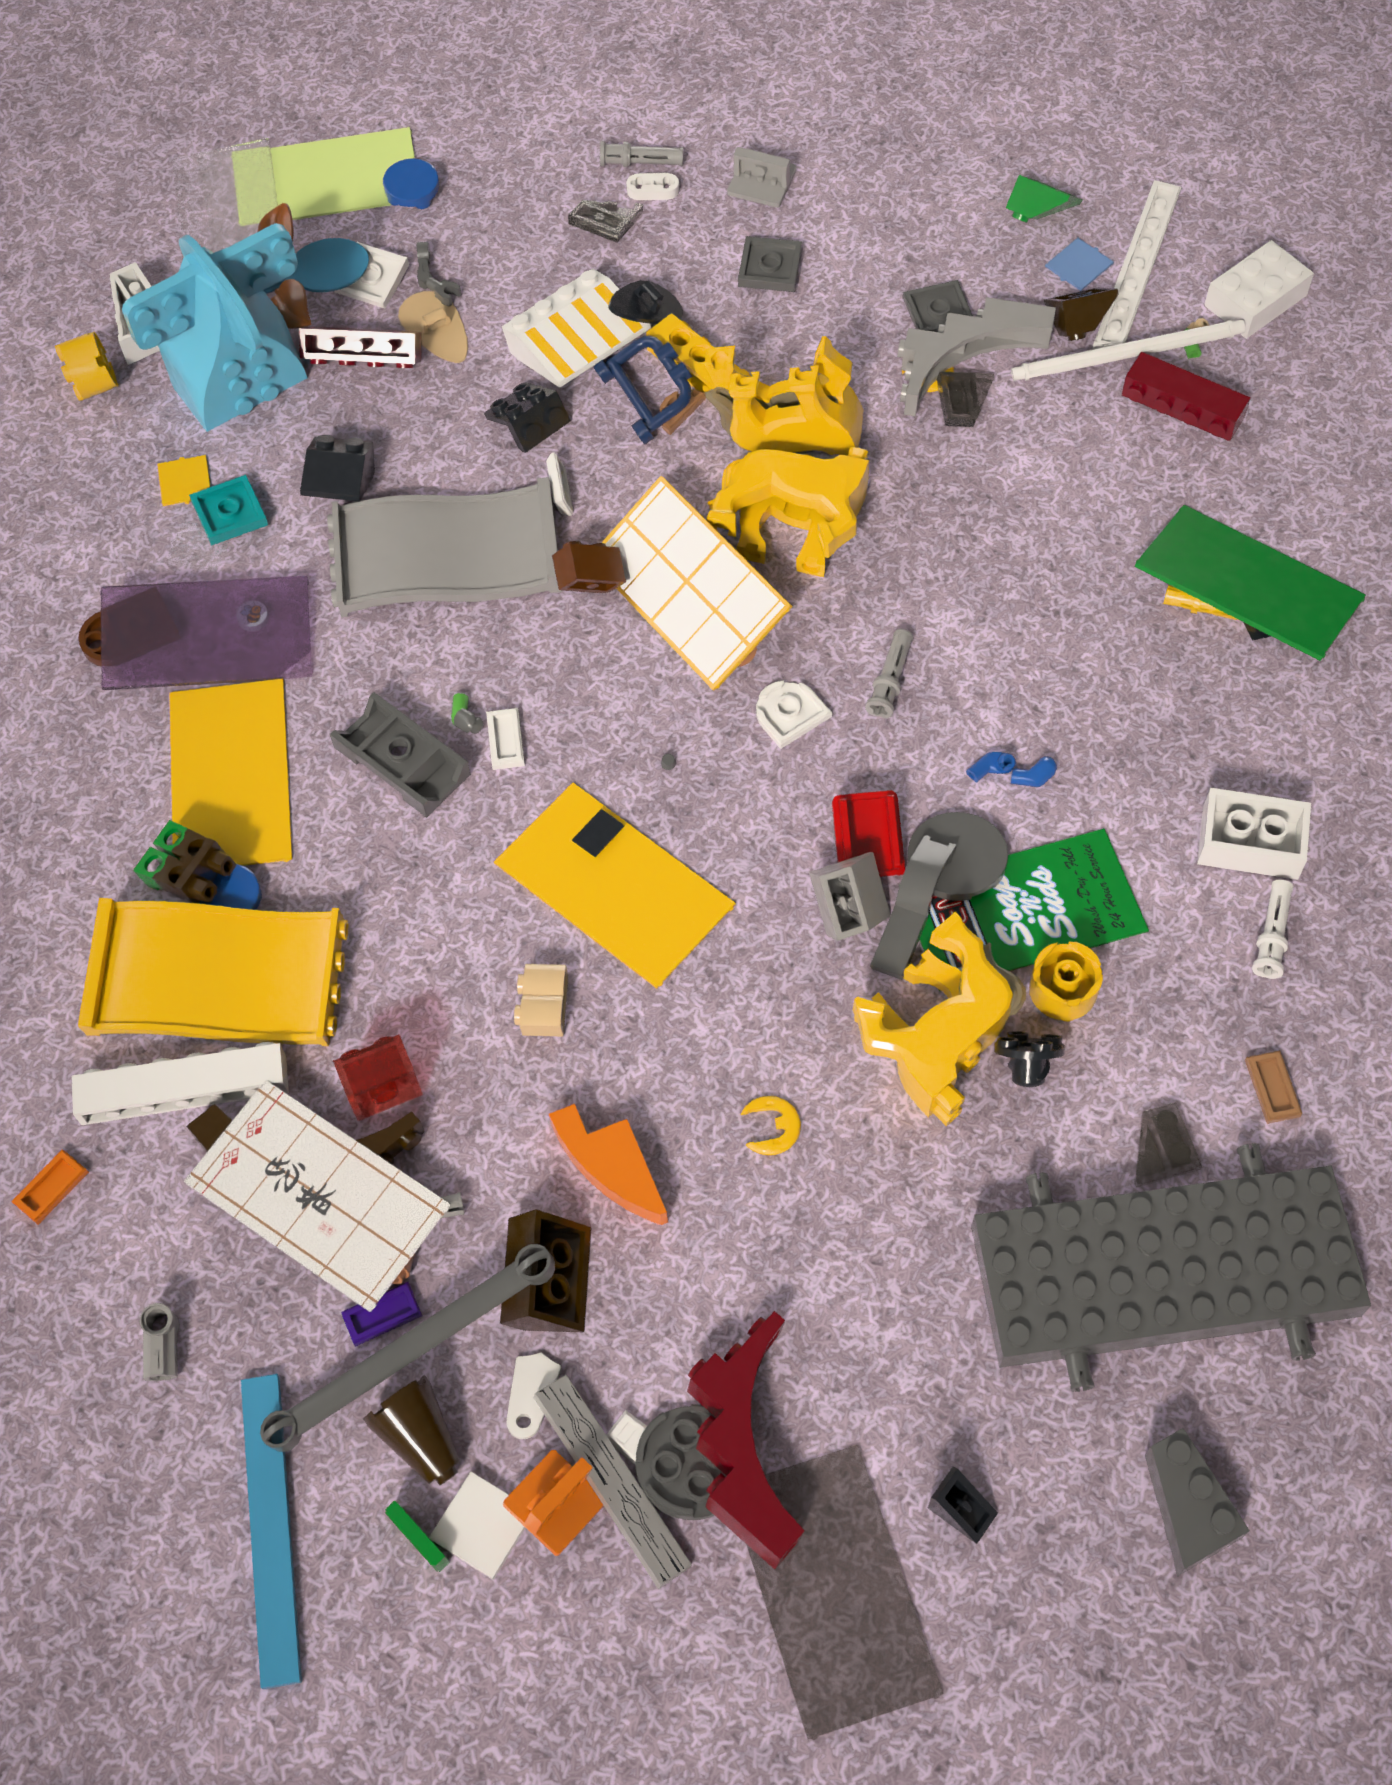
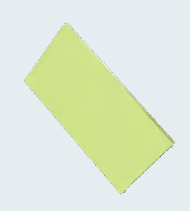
(338, 172)

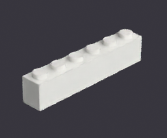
(177, 1083)

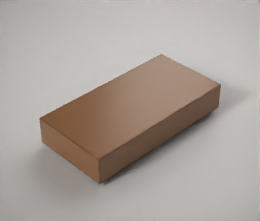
(1273, 1087)

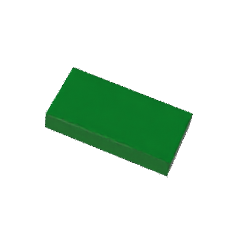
(416, 1536)

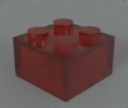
(377, 1077)

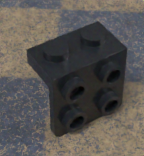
(530, 414)

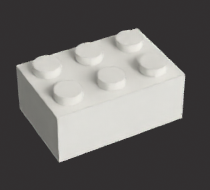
(1259, 288)
(1254, 833)

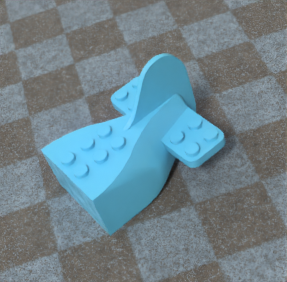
(220, 328)

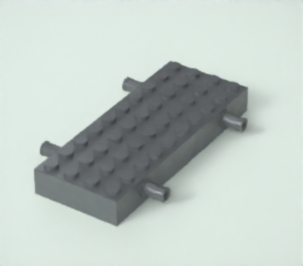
(1168, 1266)

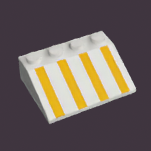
(571, 329)

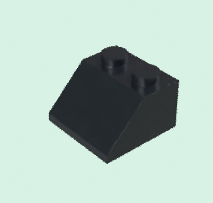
(337, 468)

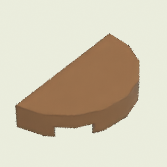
(696, 399)

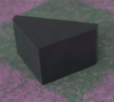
(962, 1506)

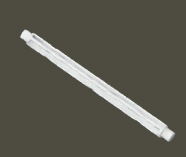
(1128, 350)

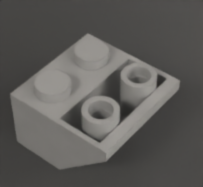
(850, 896)

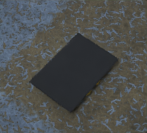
(598, 833)

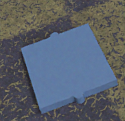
(1079, 264)

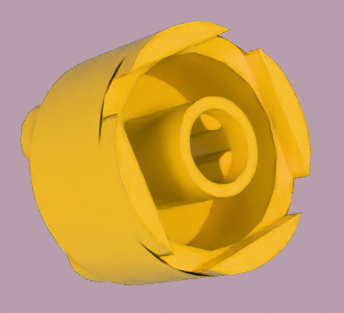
(86, 365)
(1065, 981)

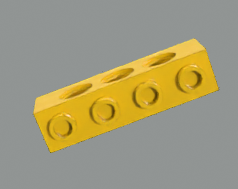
(690, 349)

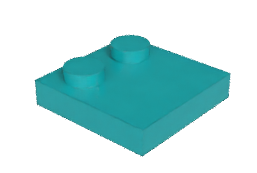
(228, 510)

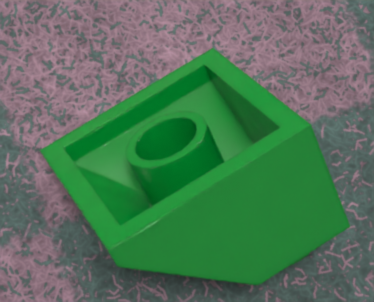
(1038, 200)

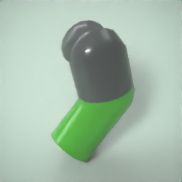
(462, 717)

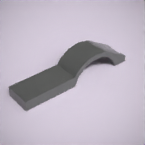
(911, 907)

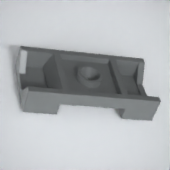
(422, 774)

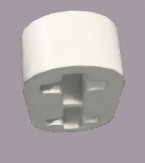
(652, 186)

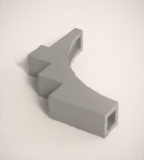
(996, 327)

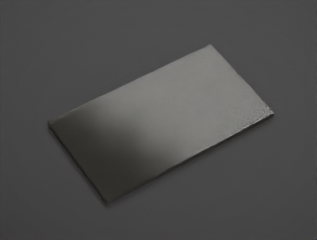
(842, 1600)

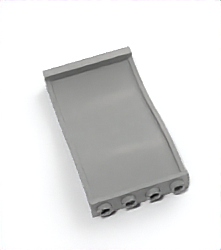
(442, 548)

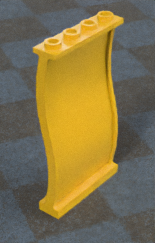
(213, 972)

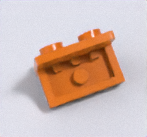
(555, 1501)

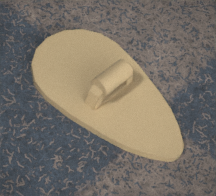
(440, 325)

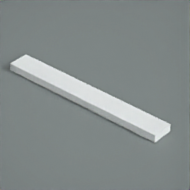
(1138, 264)

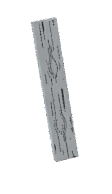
(613, 1482)

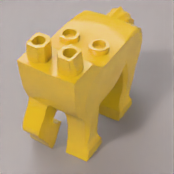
(798, 492)

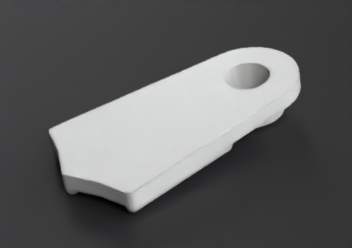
(529, 1376)

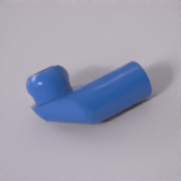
(991, 763)
(1037, 775)

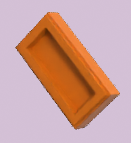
(50, 1186)

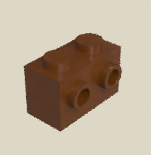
(588, 567)

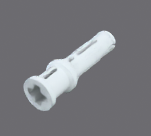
(1272, 940)

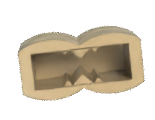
(542, 1000)

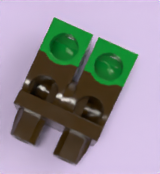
(185, 867)

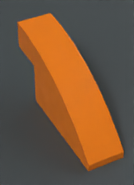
(610, 1163)

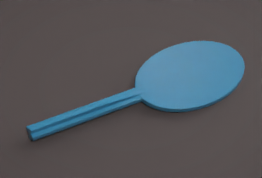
(328, 265)

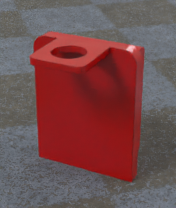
(867, 825)

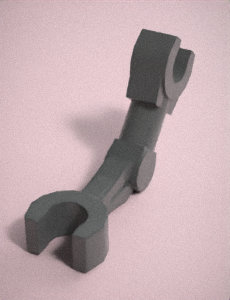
(425, 279)

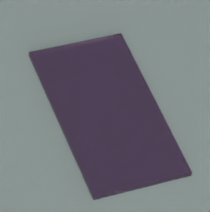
(205, 632)

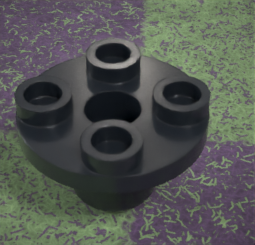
(1029, 1056)

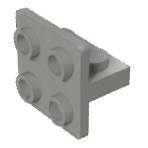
(760, 177)

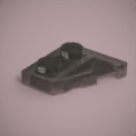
(604, 218)
(1164, 1146)

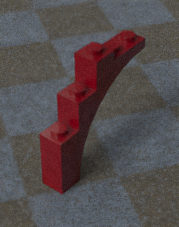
(744, 1496)

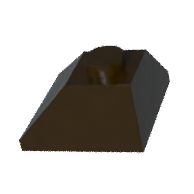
(1081, 311)

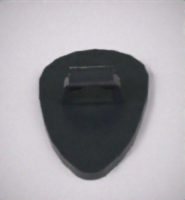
(644, 303)

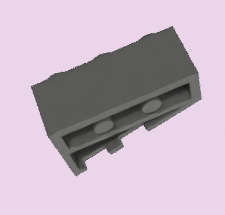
(1192, 1503)

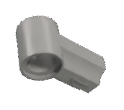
(160, 1345)

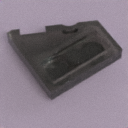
(962, 396)

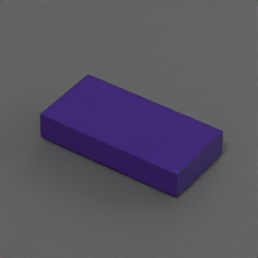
(392, 1311)

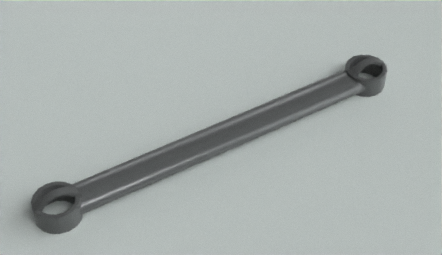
(407, 1348)

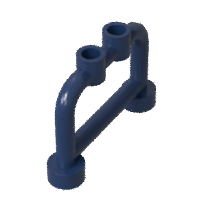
(678, 373)

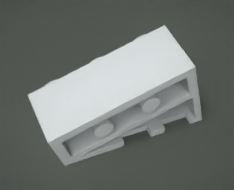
(125, 284)

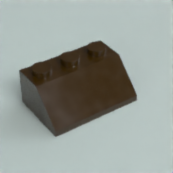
(560, 1301)

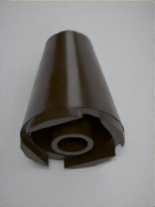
(417, 1431)

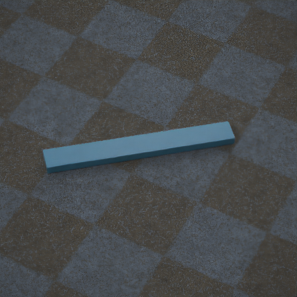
(270, 1538)

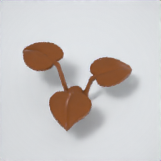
(291, 295)

